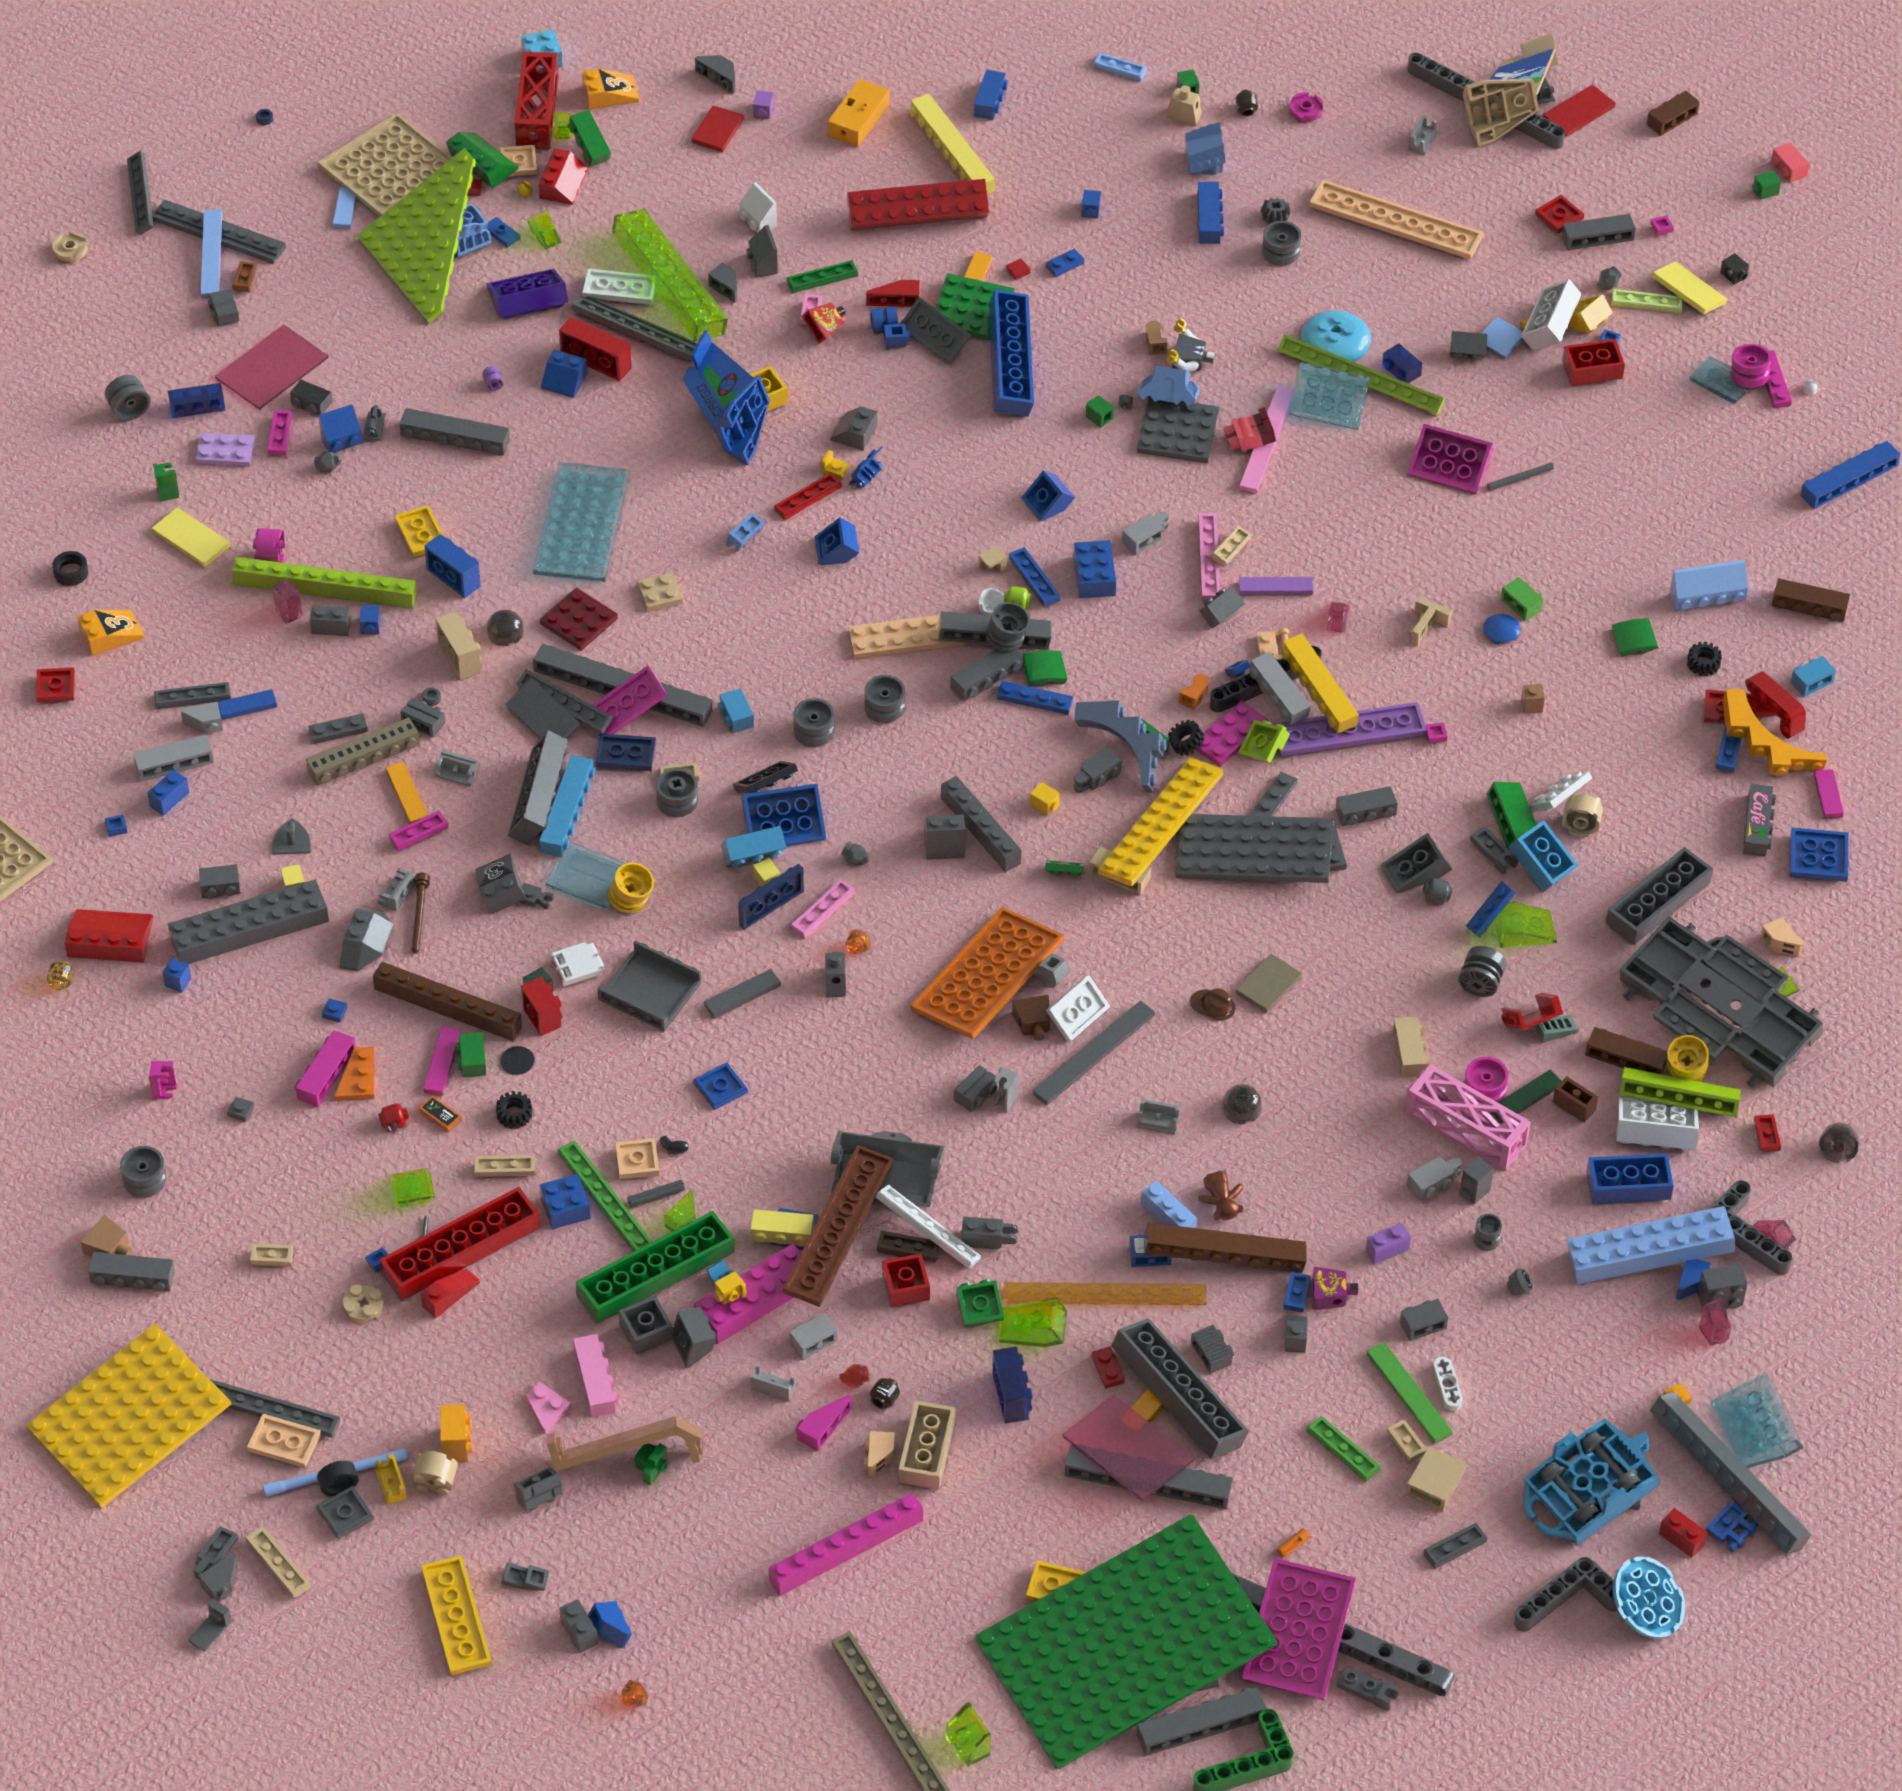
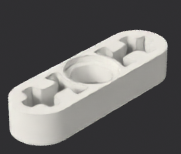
(1448, 1376)

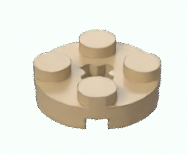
(72, 254)
(359, 1294)

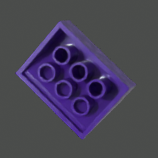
(528, 293)

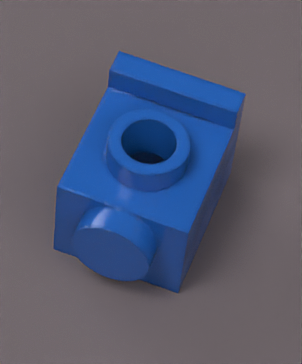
(895, 335)

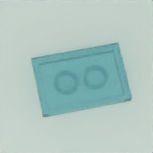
(1717, 379)

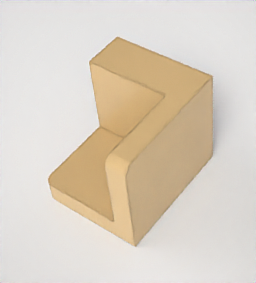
(993, 557)

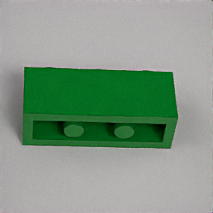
(589, 138)

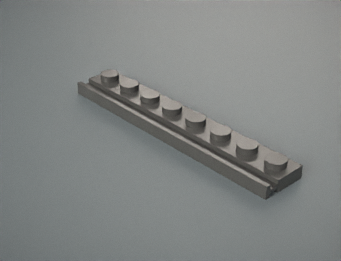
(231, 237)
(635, 326)

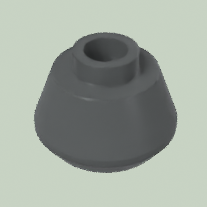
(1519, 1282)

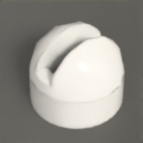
(1809, 387)

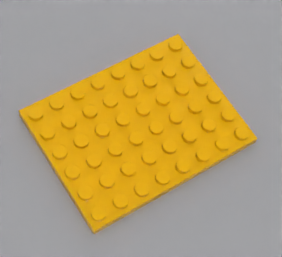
(128, 1415)

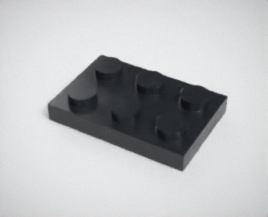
(766, 777)

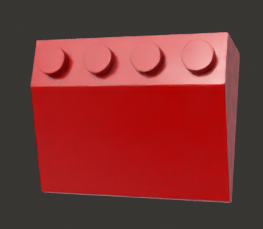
(108, 935)

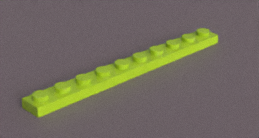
(1377, 381)

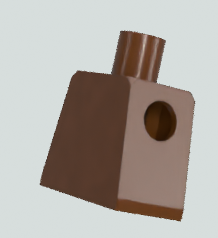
(1032, 1015)

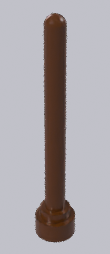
(422, 881)

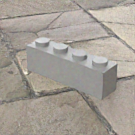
(1279, 688)
(173, 756)

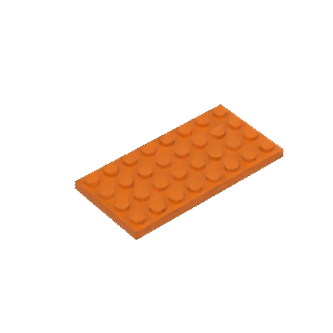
(987, 972)

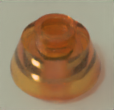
(858, 942)
(634, 1694)

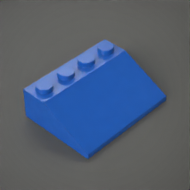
(792, 808)

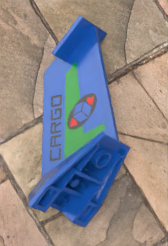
(728, 398)

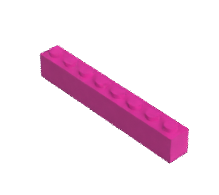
(845, 1544)

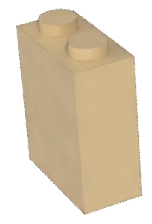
(1436, 1478)

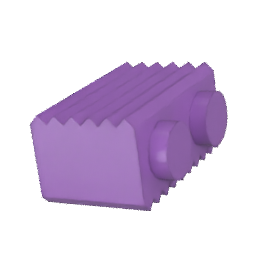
(1388, 1243)

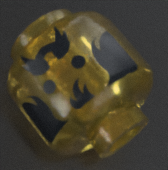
(60, 975)

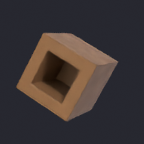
(1532, 698)

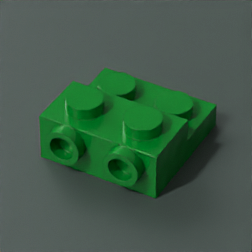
(979, 1303)

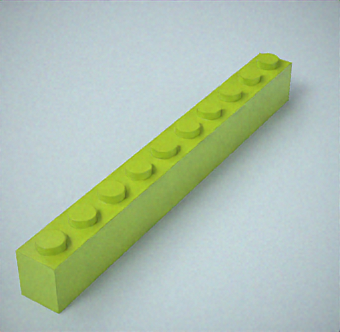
(326, 582)

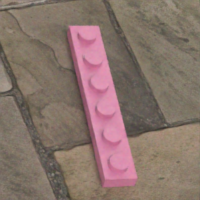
(1208, 544)

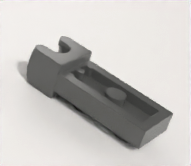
(1494, 850)
(1368, 1687)

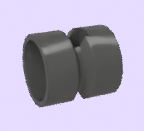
(1488, 1232)

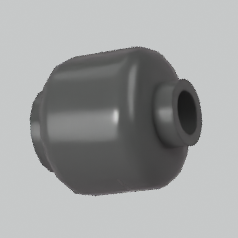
(1437, 891)

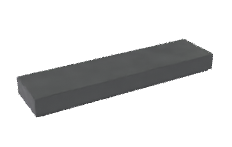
(192, 695)
(742, 993)

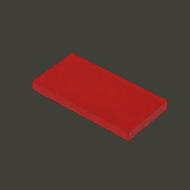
(1580, 109)

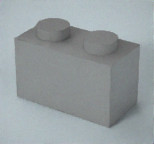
(813, 1336)

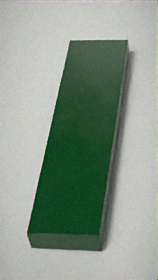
(1529, 1093)

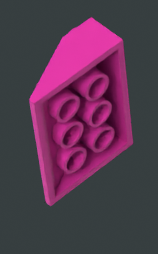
(1450, 458)

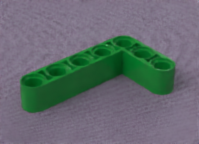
(1251, 1762)

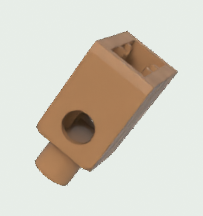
(106, 1238)

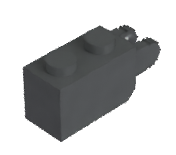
(1097, 770)
(987, 1232)

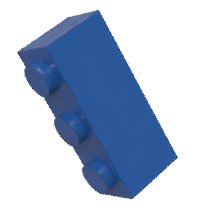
(990, 94)

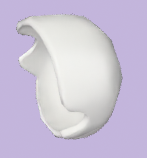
(989, 600)

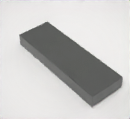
(1455, 1545)

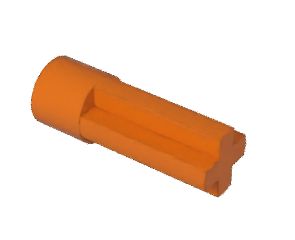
(1293, 1543)

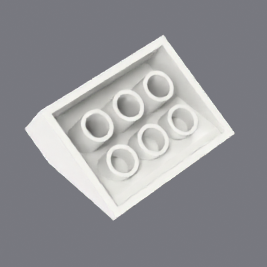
(1656, 1124)

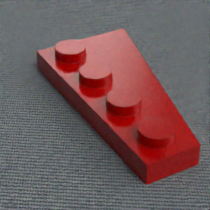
(1714, 706)

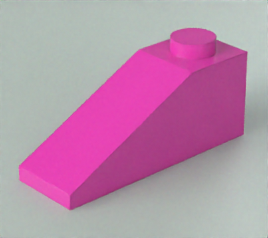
(821, 1423)

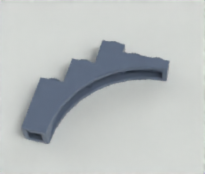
(1112, 718)

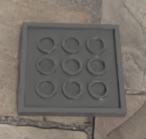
(1178, 430)

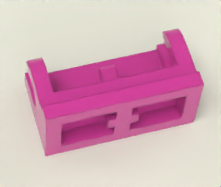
(161, 1078)

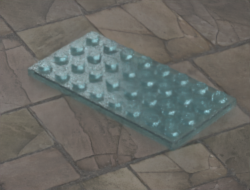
(581, 522)

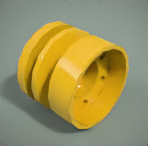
(630, 888)
(1691, 1051)

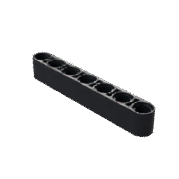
(1244, 688)

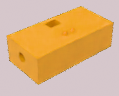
(858, 112)

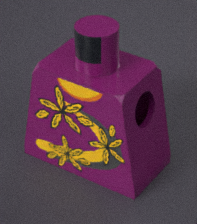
(1331, 1288)

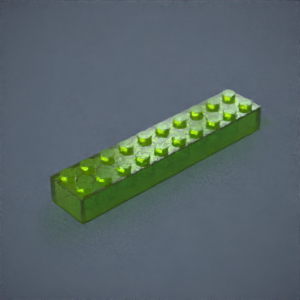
(669, 274)

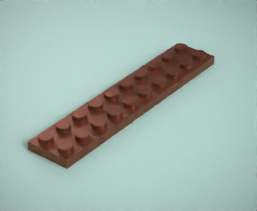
(838, 1226)

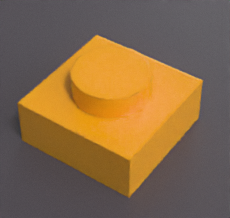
(1681, 1391)

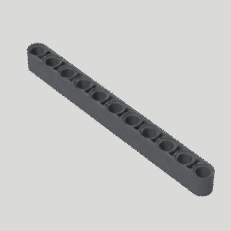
(1454, 85)

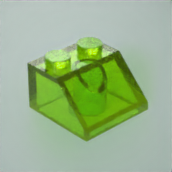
(412, 1187)
(969, 1735)

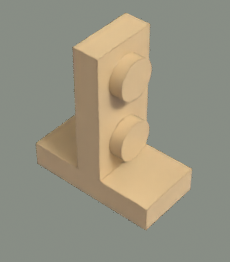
(1429, 613)

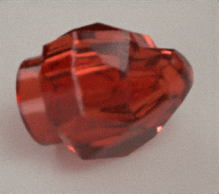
(855, 1375)

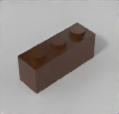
(1673, 113)

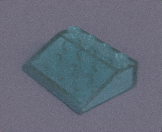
(1329, 396)
(1757, 1422)

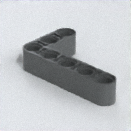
(1749, 1238)
(1564, 1590)

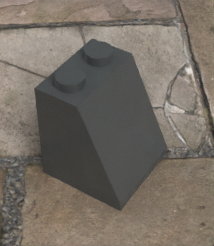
(944, 837)

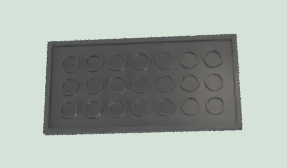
(1255, 848)

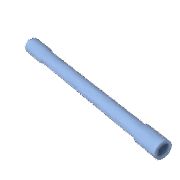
(282, 1486)

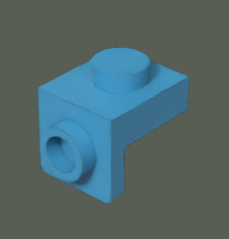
(718, 1271)

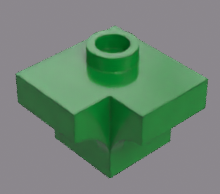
(652, 1461)

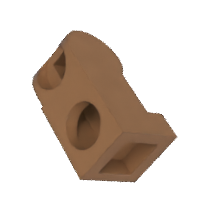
(1155, 343)

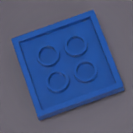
(1819, 854)

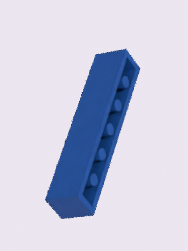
(1850, 474)

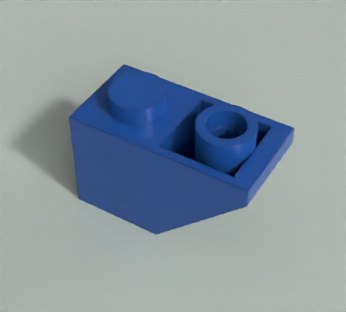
(610, 1622)

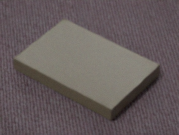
(1268, 983)

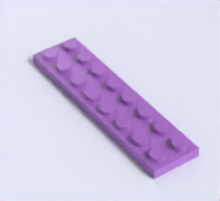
(1372, 727)

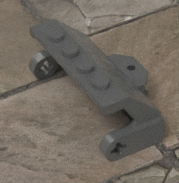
(914, 1165)

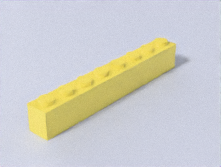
(949, 141)

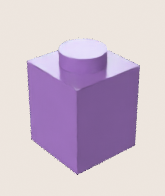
(763, 104)

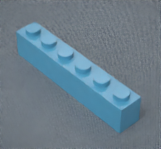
(567, 806)

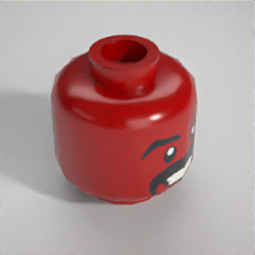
(393, 1117)

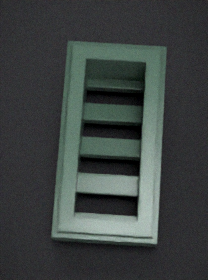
(1547, 1035)

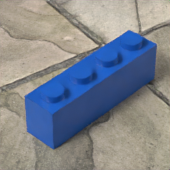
(1209, 212)

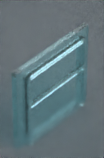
(584, 875)

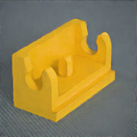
(390, 1480)

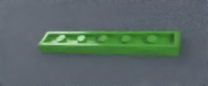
(1409, 1392)

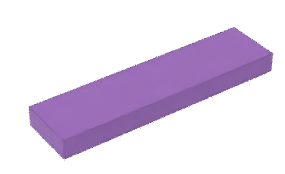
(1275, 586)

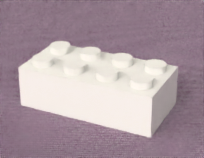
(1551, 315)

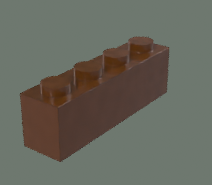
(1810, 600)
(1625, 1052)

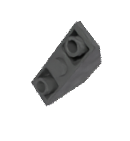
(717, 69)

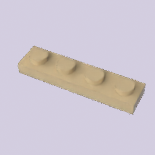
(278, 1562)

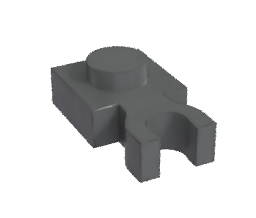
(535, 896)

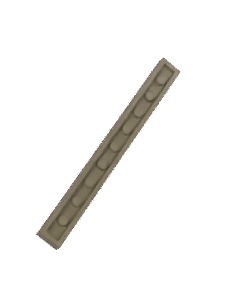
(888, 1713)

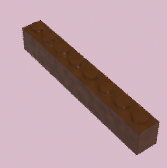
(447, 1001)
(1225, 1247)

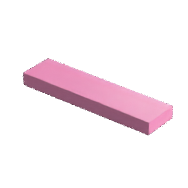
(822, 908)

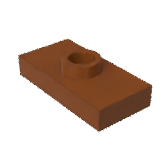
(245, 276)

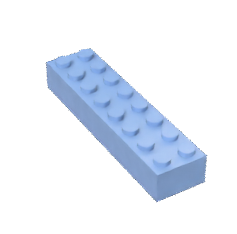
(1650, 1245)

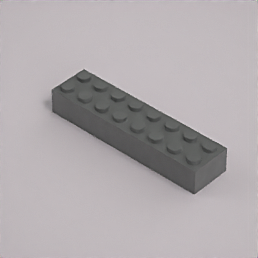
(248, 922)
(1179, 1388)

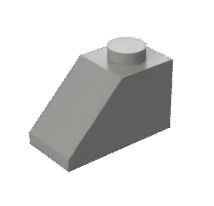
(203, 717)

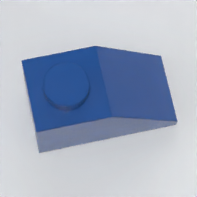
(1691, 1277)

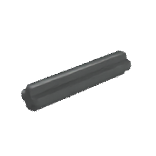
(656, 1193)

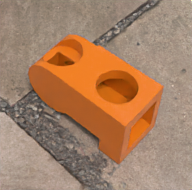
(1195, 693)

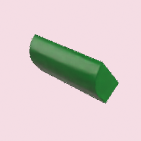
(1510, 810)

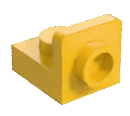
(835, 466)

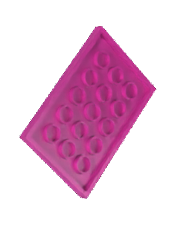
(1307, 1618)

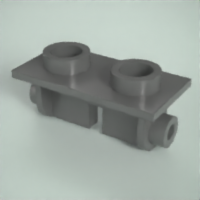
(374, 424)

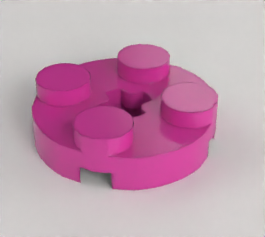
(1306, 114)

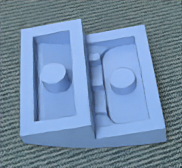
(1502, 337)

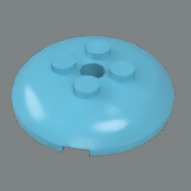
(1338, 334)
(1648, 1597)

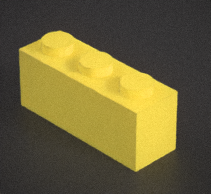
(781, 1227)

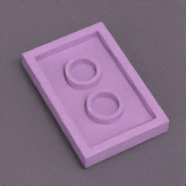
(225, 449)

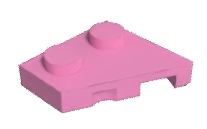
(547, 1405)

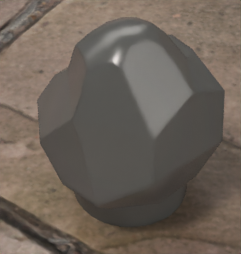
(1609, 278)
(327, 461)
(855, 854)

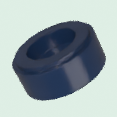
(264, 117)

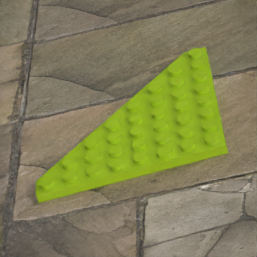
(421, 233)

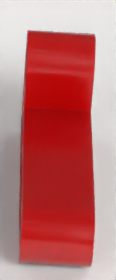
(1779, 701)

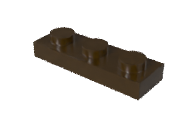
(907, 1245)

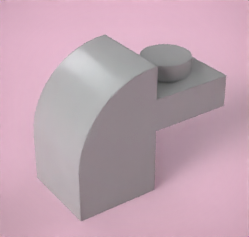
(1052, 970)

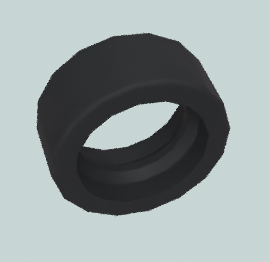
(70, 557)
(337, 1477)

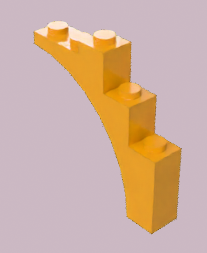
(1760, 742)

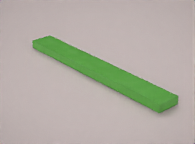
(604, 1196)

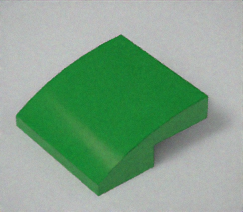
(1635, 636)
(1044, 667)

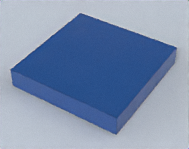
(720, 1086)

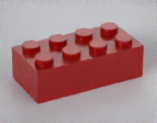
(602, 350)

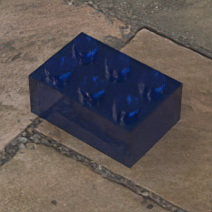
(1011, 1384)

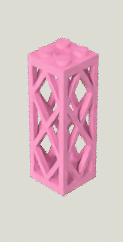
(1419, 1101)

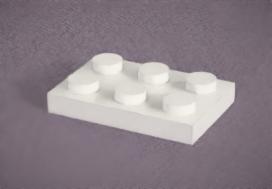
(1560, 791)
(1078, 1008)

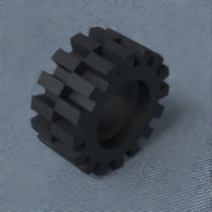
(1704, 650)
(1190, 744)
(514, 1119)

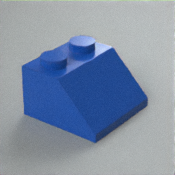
(564, 373)
(340, 429)
(1047, 496)
(837, 543)

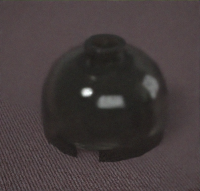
(505, 627)
(1242, 1104)
(1839, 1142)

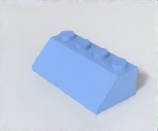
(1709, 585)

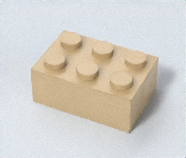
(458, 645)

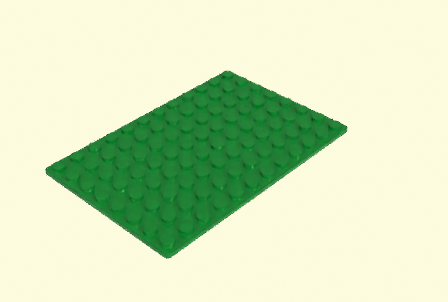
(1125, 1641)

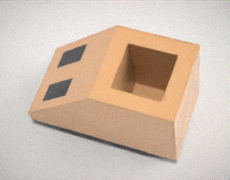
(1781, 938)
(881, 1451)

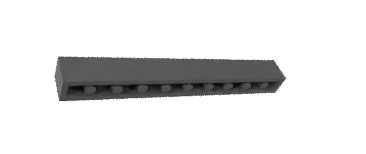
(605, 678)
(1730, 1472)

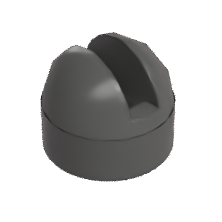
(1125, 400)

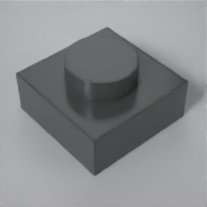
(240, 1109)

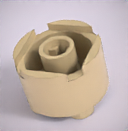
(1582, 815)
(434, 1472)

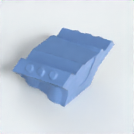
(1205, 150)
(473, 232)
(1169, 385)

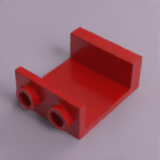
(1548, 1006)

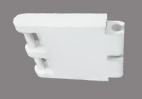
(577, 962)

